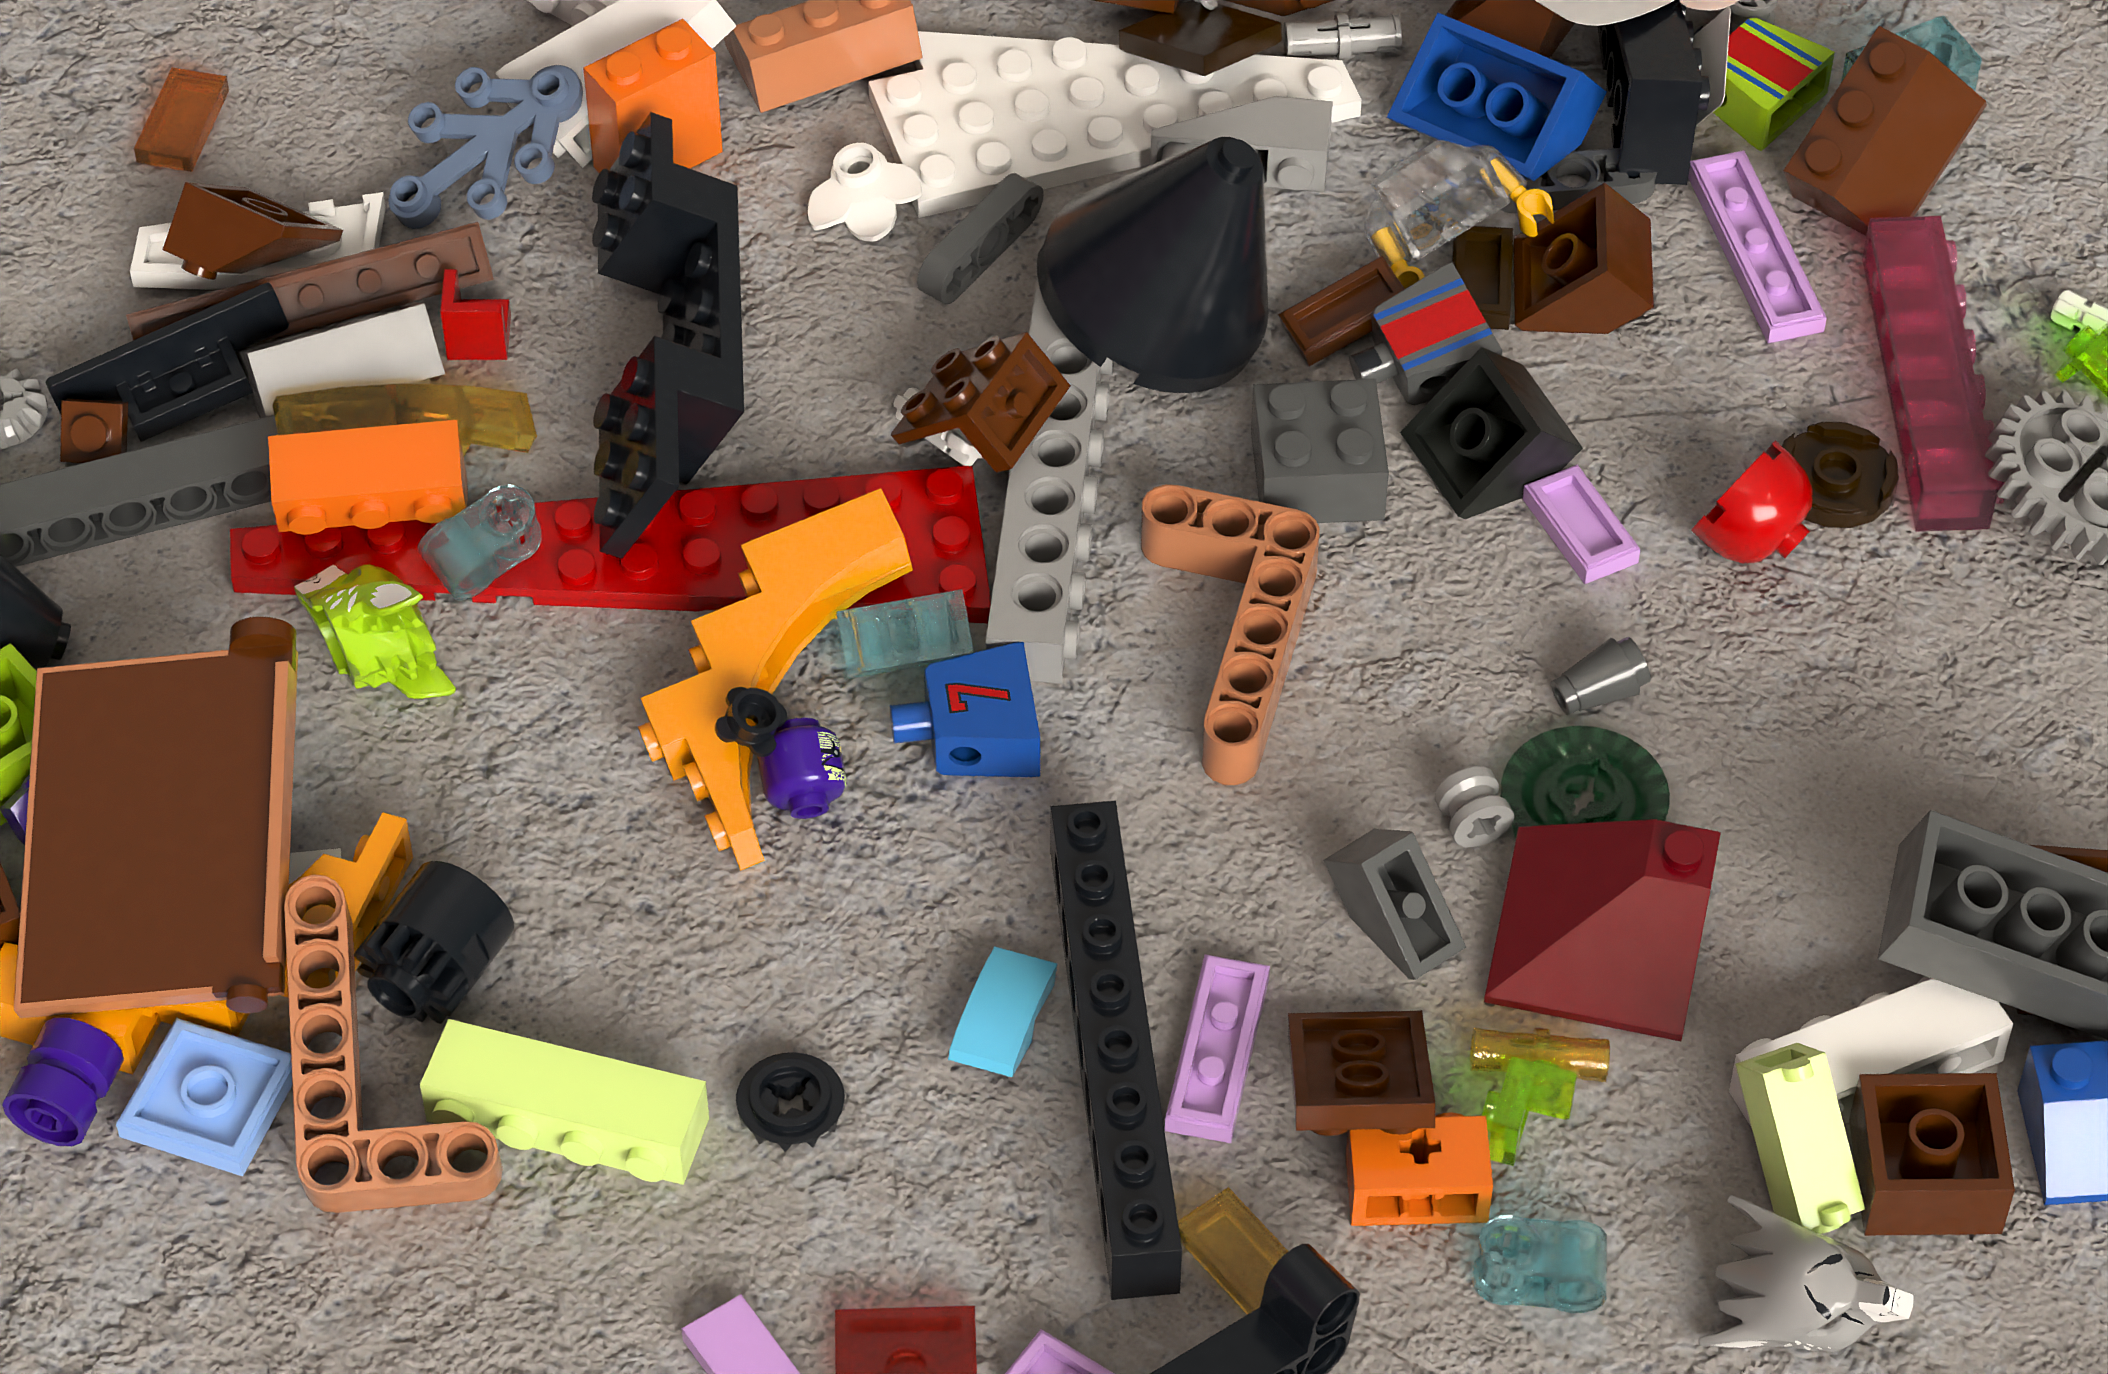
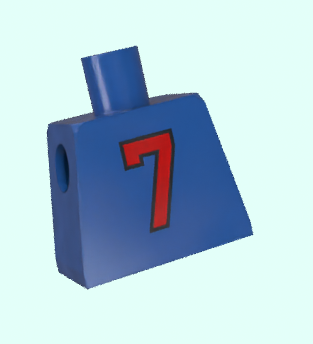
(976, 715)

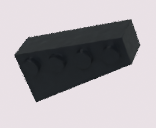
(1654, 92)

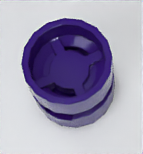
(63, 1080)

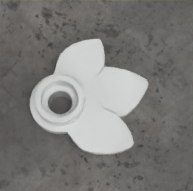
(863, 193)

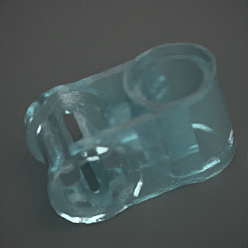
(480, 542)
(1547, 1263)

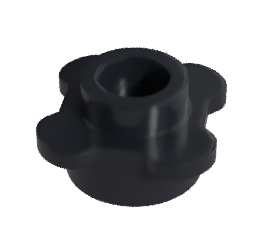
(757, 706)

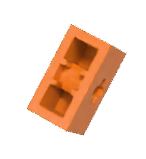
(1421, 1175)

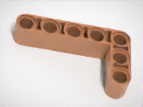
(1277, 559)
(338, 1075)

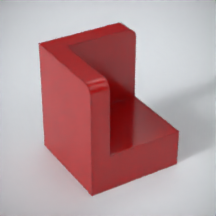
(473, 326)

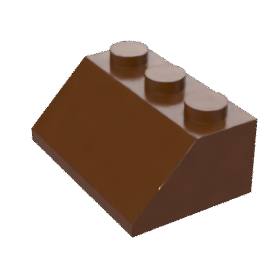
(1883, 134)

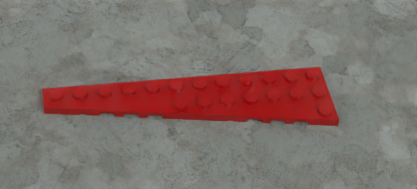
(679, 561)

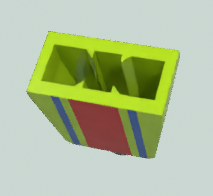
(1771, 80)

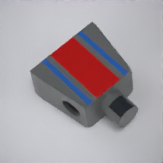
(1424, 336)

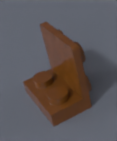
(990, 393)

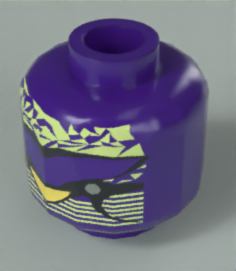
(803, 769)

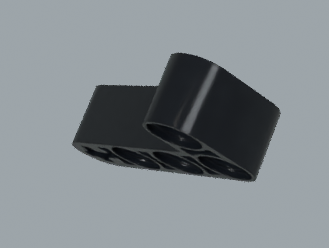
(1295, 1330)

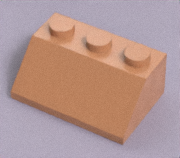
(821, 47)

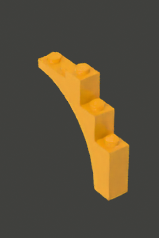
(792, 593)

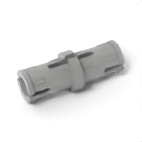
(1342, 36)

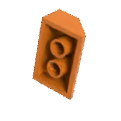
(367, 476)

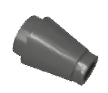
(1603, 676)

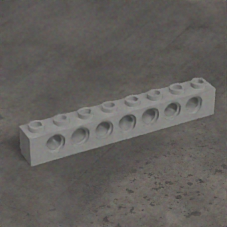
(1045, 514)

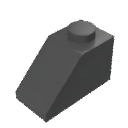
(1396, 900)

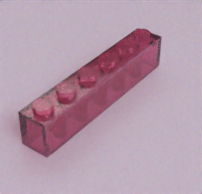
(1931, 373)

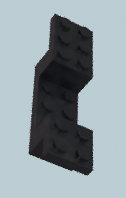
(685, 390)

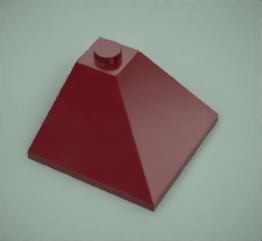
(1604, 923)

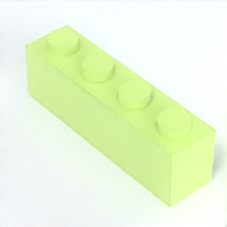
(567, 1101)

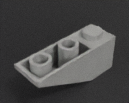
(1284, 131)

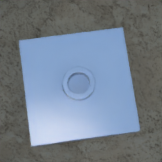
(208, 1097)

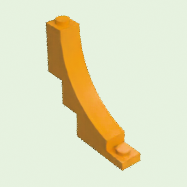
(368, 890)

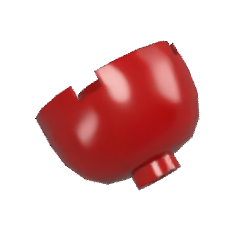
(1760, 510)

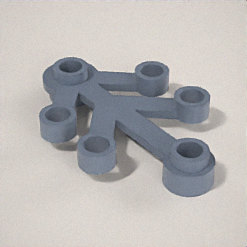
(491, 139)

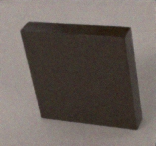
(1200, 37)

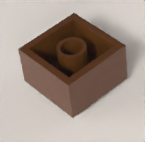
(1931, 1154)

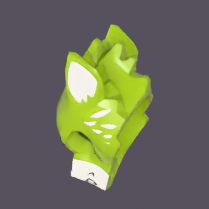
(375, 630)

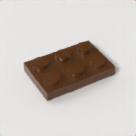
(1360, 1072)

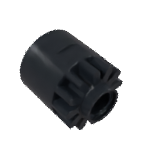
(434, 942)

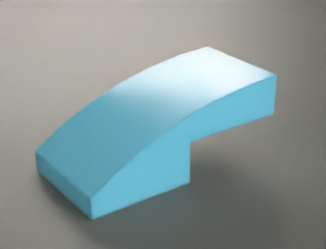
(1002, 1011)

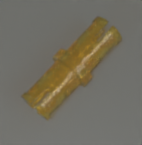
(1586, 1057)

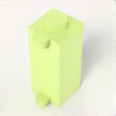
(1801, 1137)

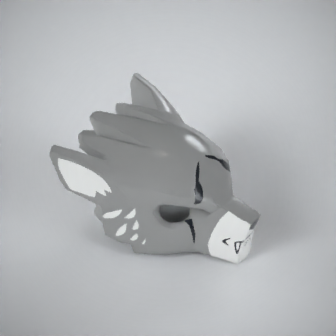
(1799, 1284)

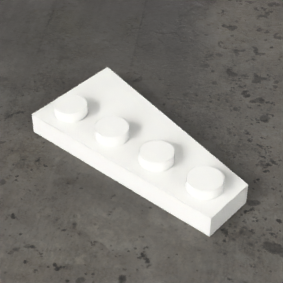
(361, 232)

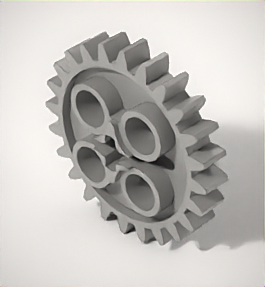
(2041, 452)

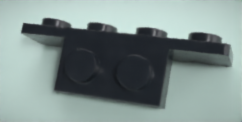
(180, 367)

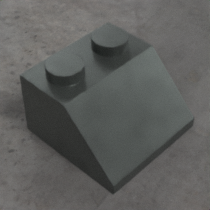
(1489, 435)

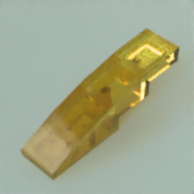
(483, 414)

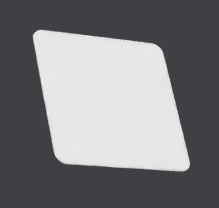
(1713, 44)

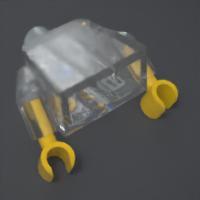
(1440, 196)

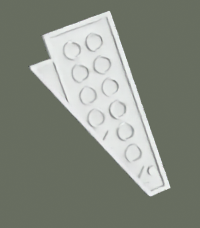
(1061, 109)

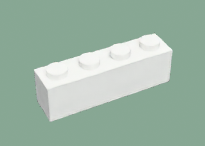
(1904, 1032)

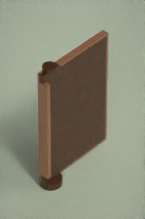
(160, 829)

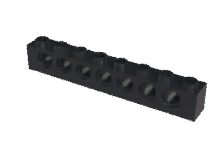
(1115, 1052)

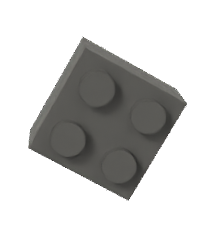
(1321, 449)

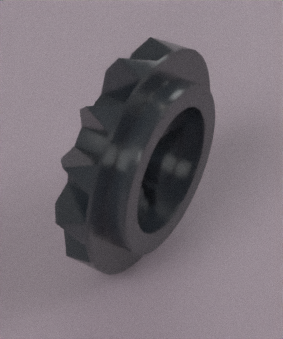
(785, 1077)

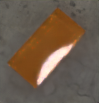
(181, 119)

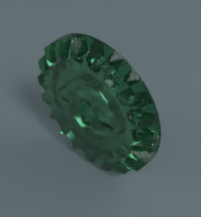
(1558, 767)

